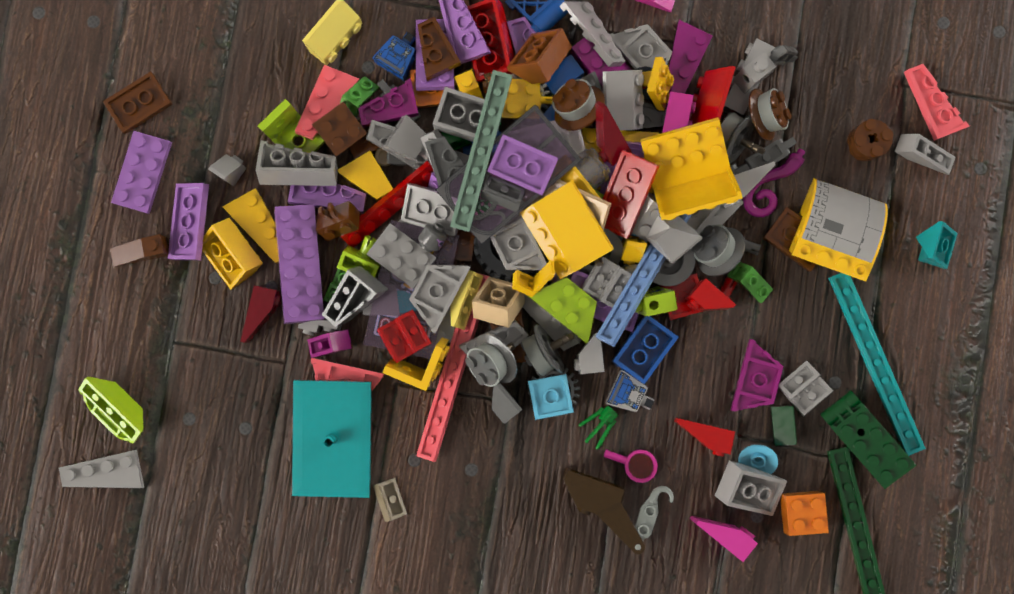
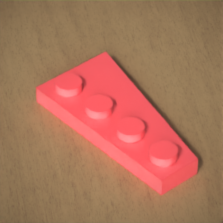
(324, 97)
(933, 104)

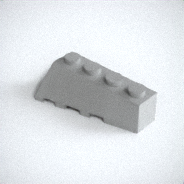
(294, 167)

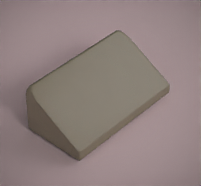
(389, 500)

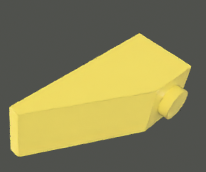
(462, 303)

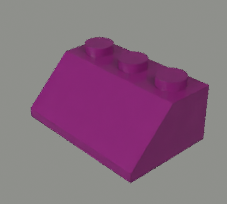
(591, 61)

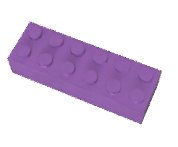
(299, 263)

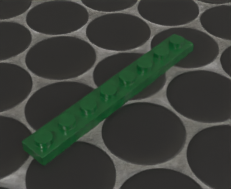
(855, 521)

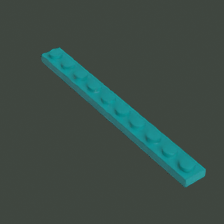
(877, 363)

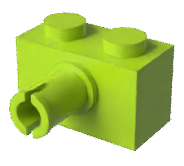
(353, 257)

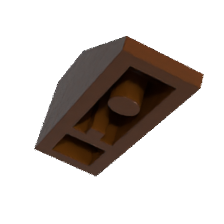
(140, 250)

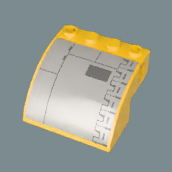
(840, 229)

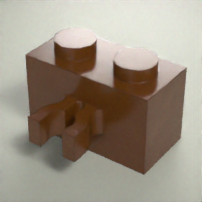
(337, 220)

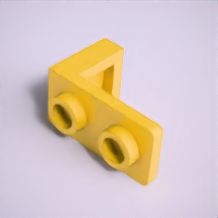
(531, 285)

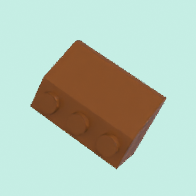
(540, 56)

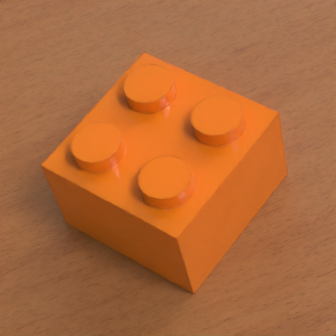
(804, 513)

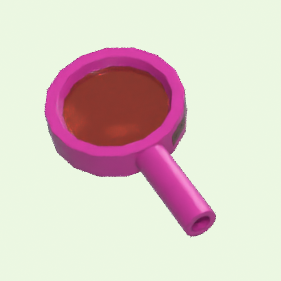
(638, 465)

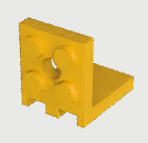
(418, 376)

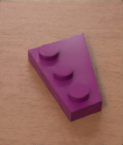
(391, 106)

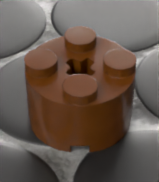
(874, 130)

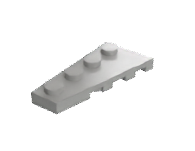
(109, 472)

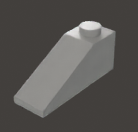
(924, 152)

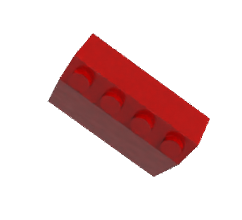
(712, 94)

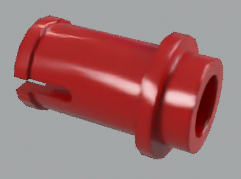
(728, 287)

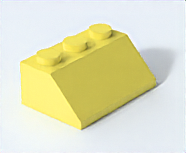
(332, 32)

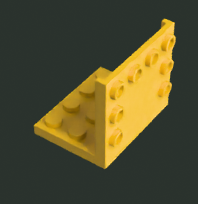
(691, 170)

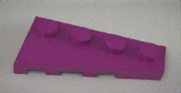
(686, 55)

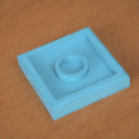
(550, 396)

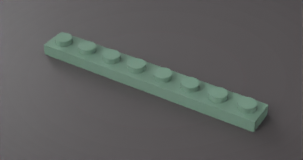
(481, 150)

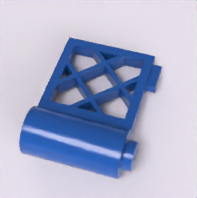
(544, 17)

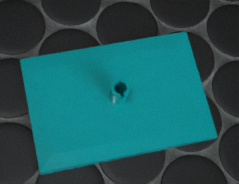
(335, 413)

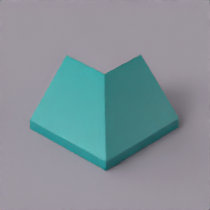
(937, 244)

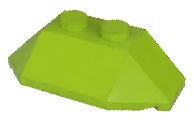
(113, 408)

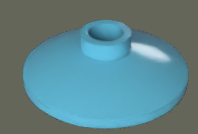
(767, 462)

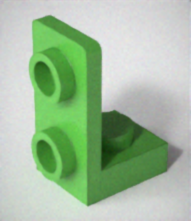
(359, 94)
(751, 280)

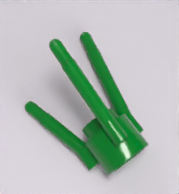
(607, 416)

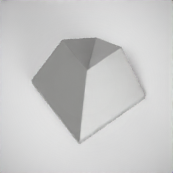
(672, 237)

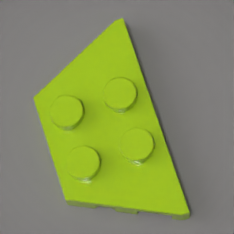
(568, 306)

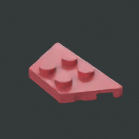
(338, 372)

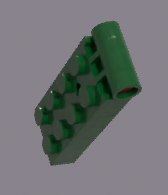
(874, 446)

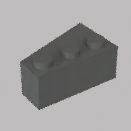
(353, 295)

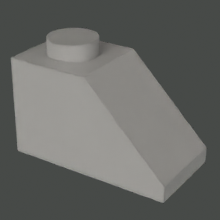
(228, 168)

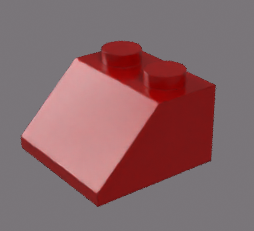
(707, 298)

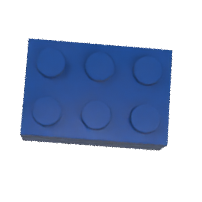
(644, 349)

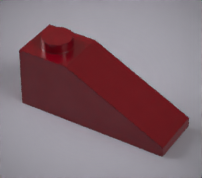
(608, 135)
(260, 309)

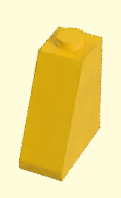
(367, 176)

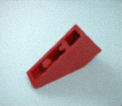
(711, 437)

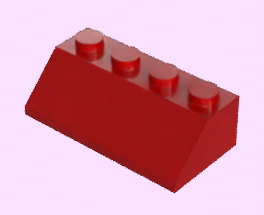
(492, 23)

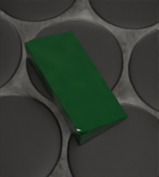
(783, 425)

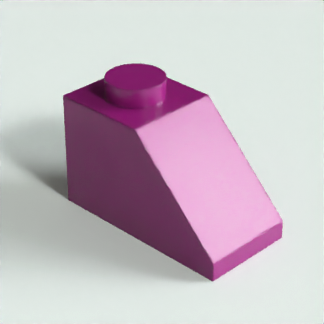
(329, 343)

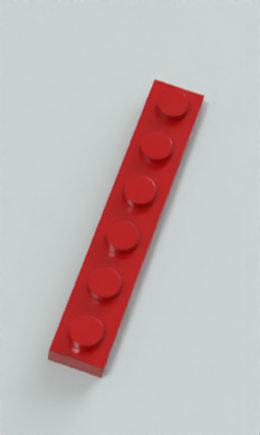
(387, 205)

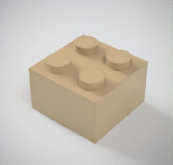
(497, 302)

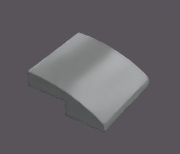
(606, 282)
(805, 388)

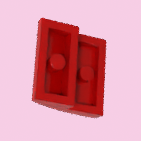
(404, 336)

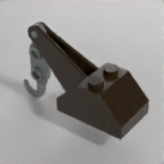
(605, 498)

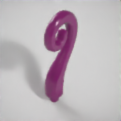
(791, 165)

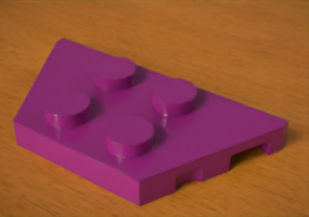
(757, 379)

